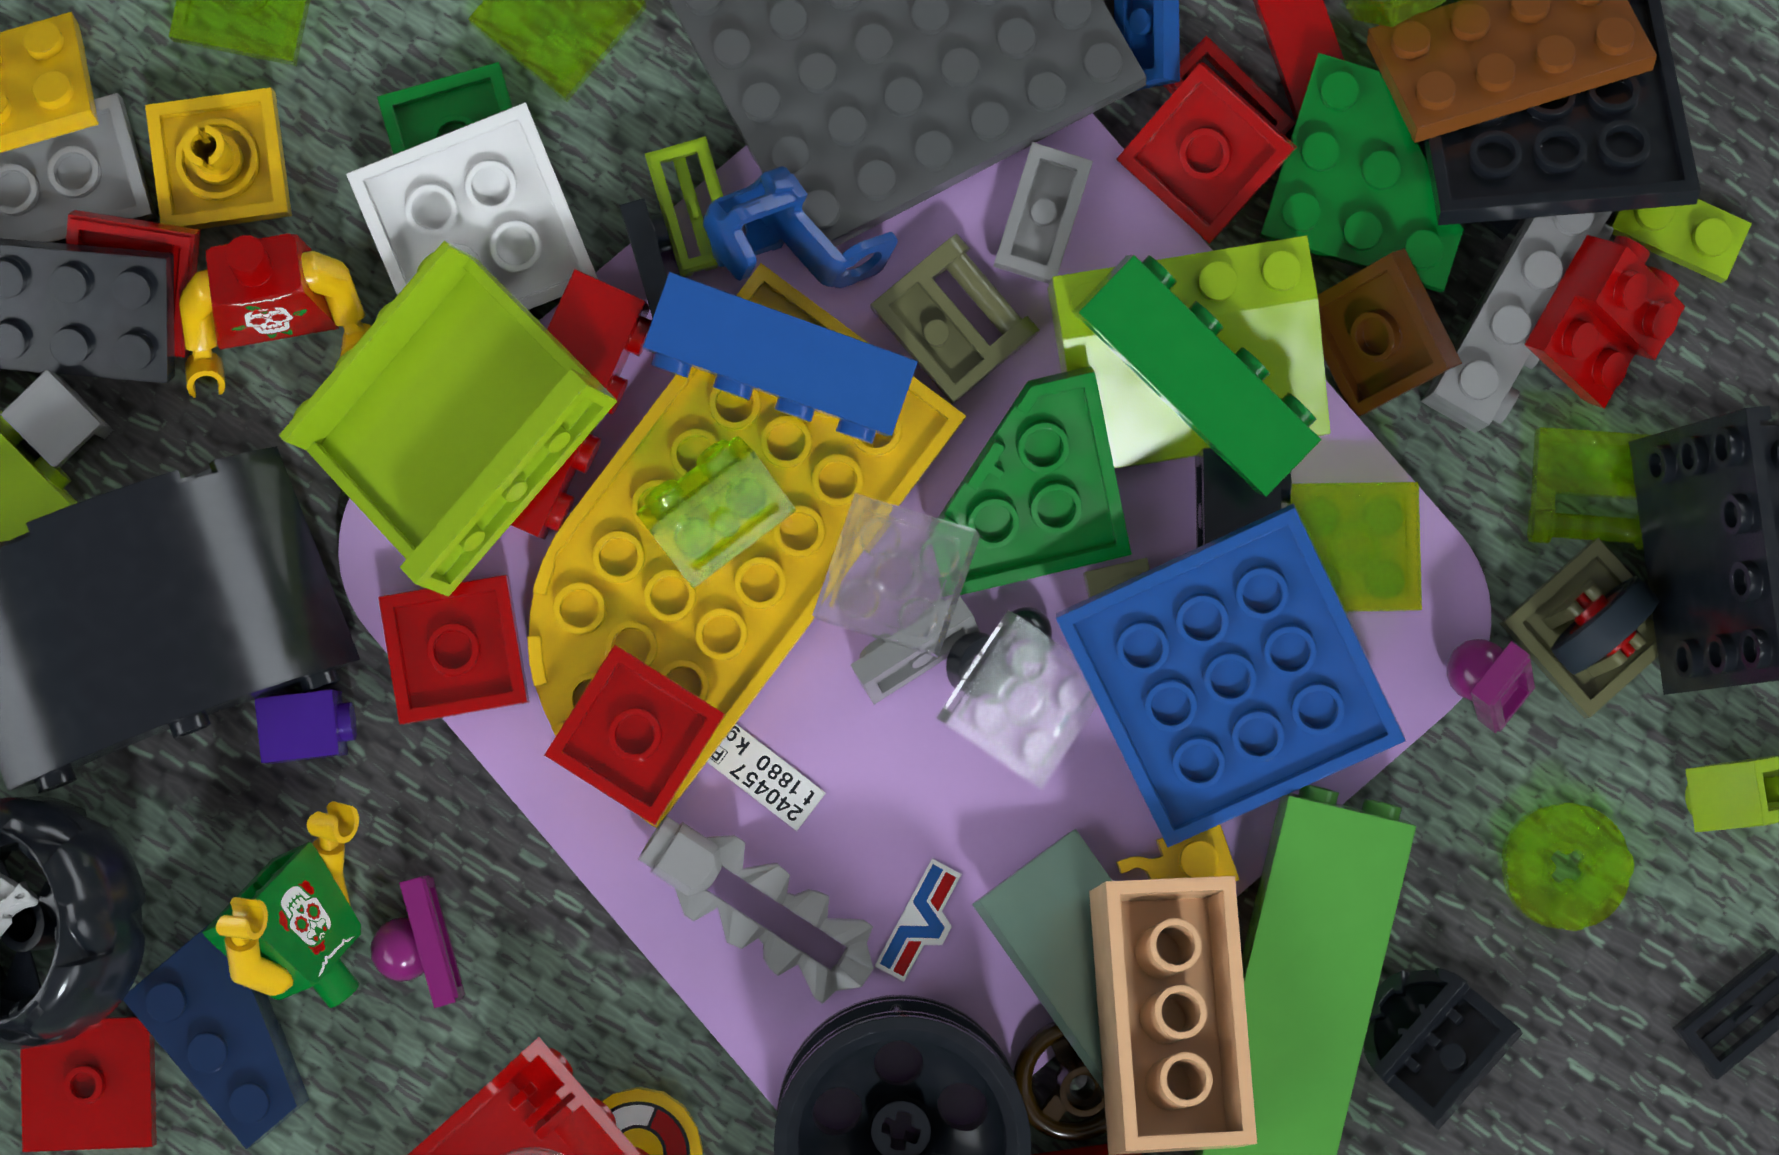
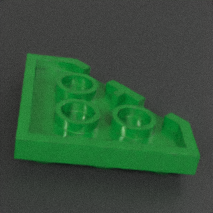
(1359, 178)
(1043, 487)

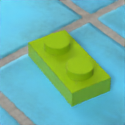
(1689, 235)

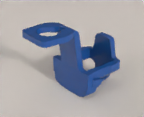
(775, 216)

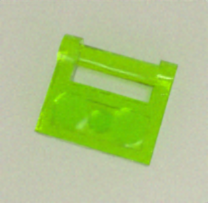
(1581, 465)

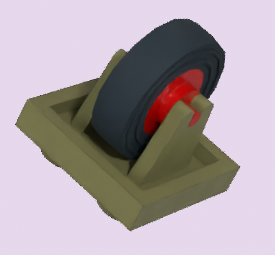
(1588, 627)

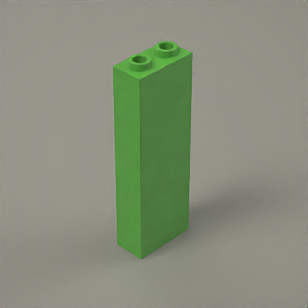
(1317, 963)

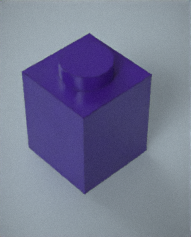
(304, 726)

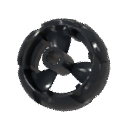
(83, 912)

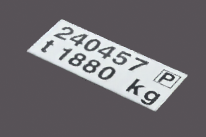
(766, 777)

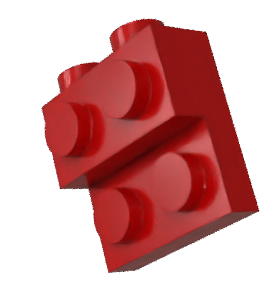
(1604, 316)

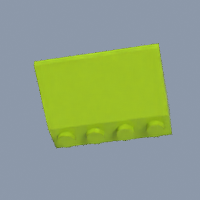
(1258, 295)

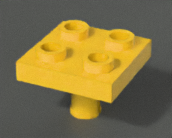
(218, 159)

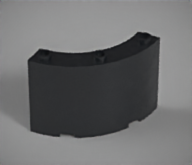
(158, 614)

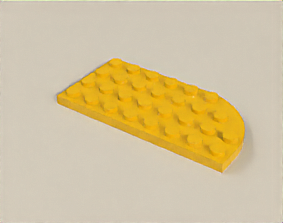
(728, 635)

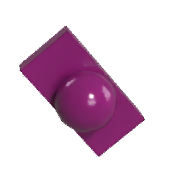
(1491, 679)
(419, 944)

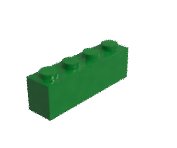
(1197, 374)

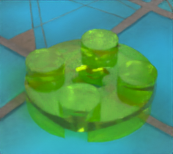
(1529, 866)

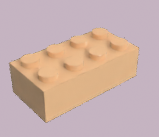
(1172, 1015)

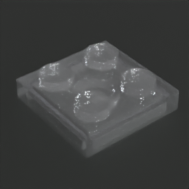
(896, 575)
(1021, 700)

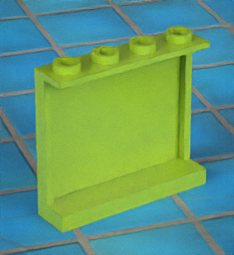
(449, 416)

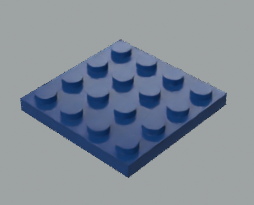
(1230, 676)

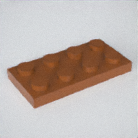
(1504, 57)

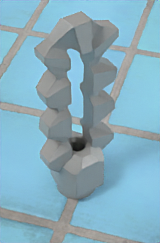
(692, 864)

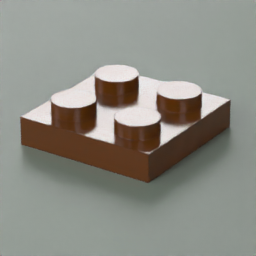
(1382, 334)

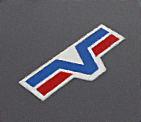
(921, 921)

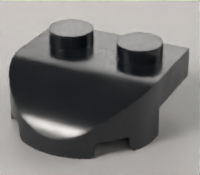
(1434, 1040)

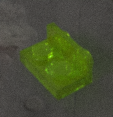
(714, 509)

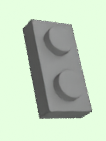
(1043, 213)
(888, 666)

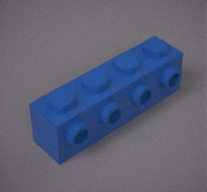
(779, 356)

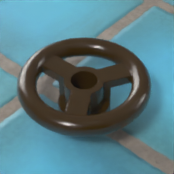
(1079, 1102)

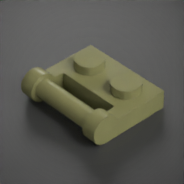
(937, 330)

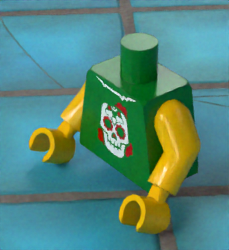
(295, 917)

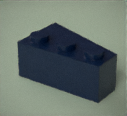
(221, 1039)

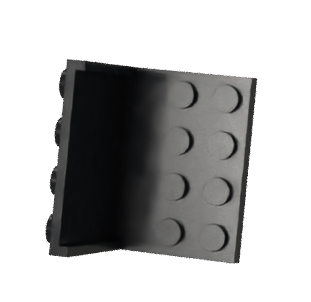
(1712, 548)

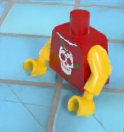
(262, 294)

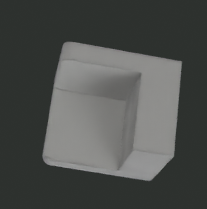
(54, 418)

